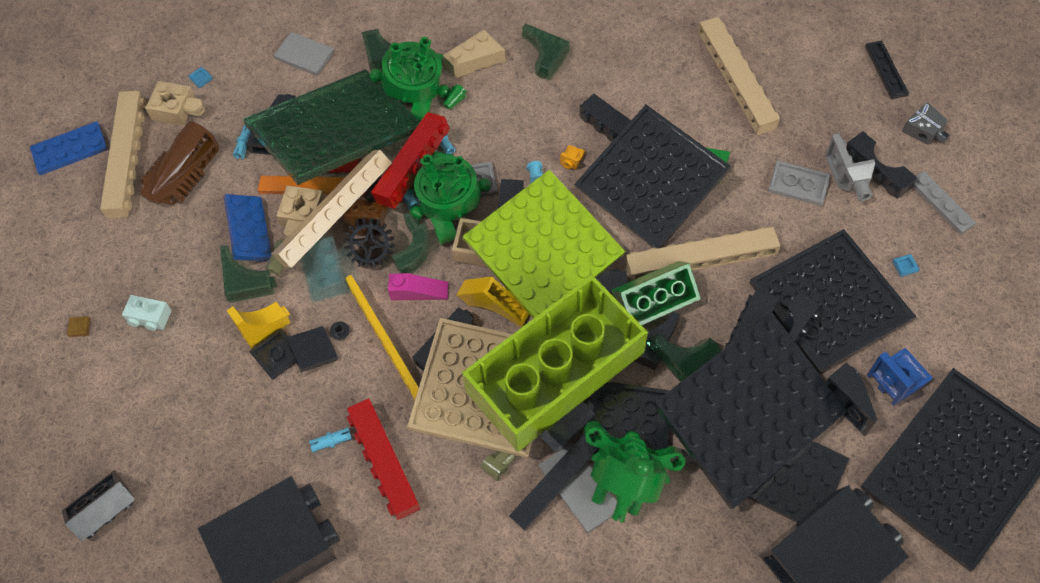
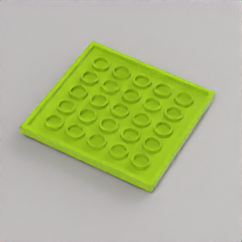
(543, 244)

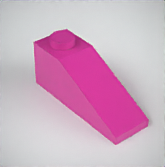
(415, 287)

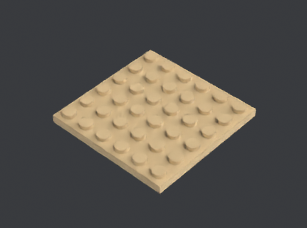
(441, 401)

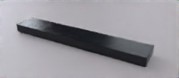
(553, 483)

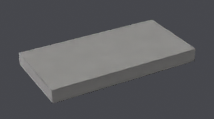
(579, 493)

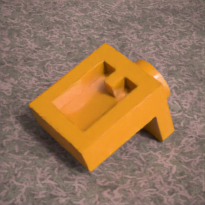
(571, 157)

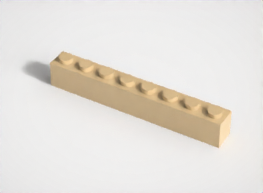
(738, 76)
(123, 155)
(331, 209)
(706, 252)

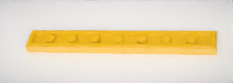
(382, 336)

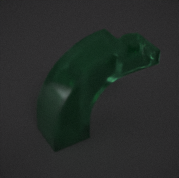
(417, 252)

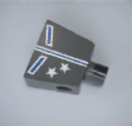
(927, 125)

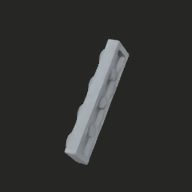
(943, 203)

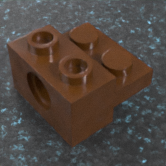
(365, 209)

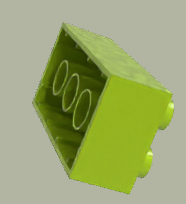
(554, 362)

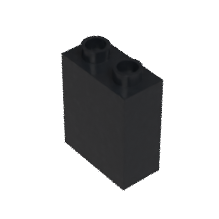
(271, 537)
(837, 544)

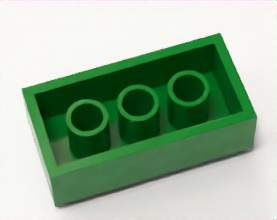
(658, 292)

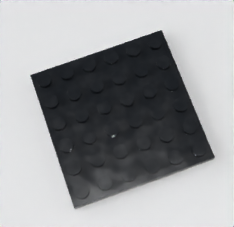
(652, 177)
(852, 296)

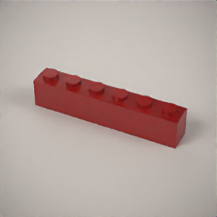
(407, 163)
(383, 458)

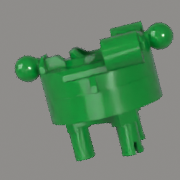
(412, 75)
(446, 192)
(629, 469)

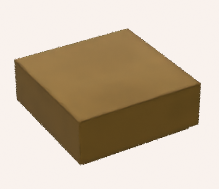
(78, 326)

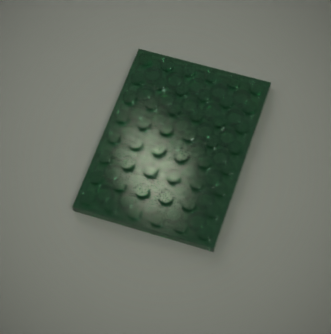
(331, 126)

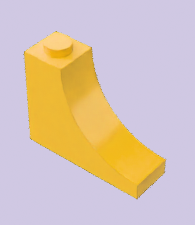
(491, 295)
(259, 324)

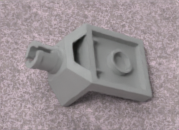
(849, 175)

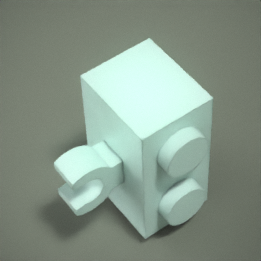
(146, 312)

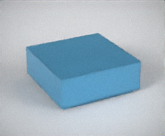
(200, 77)
(905, 265)

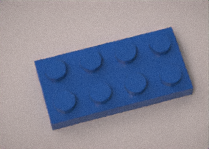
(68, 148)
(247, 228)

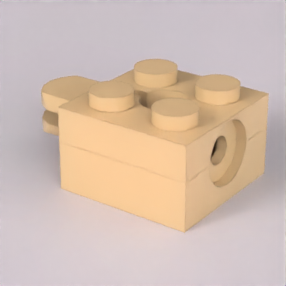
(173, 103)
(296, 206)

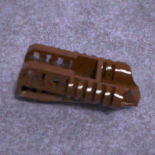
(177, 170)

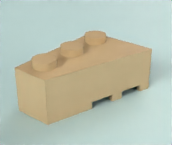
(474, 54)

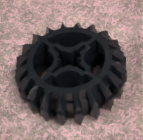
(377, 243)

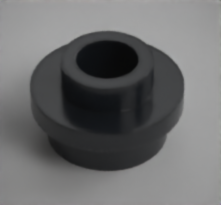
(339, 335)

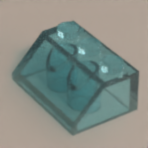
(324, 270)

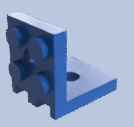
(891, 377)

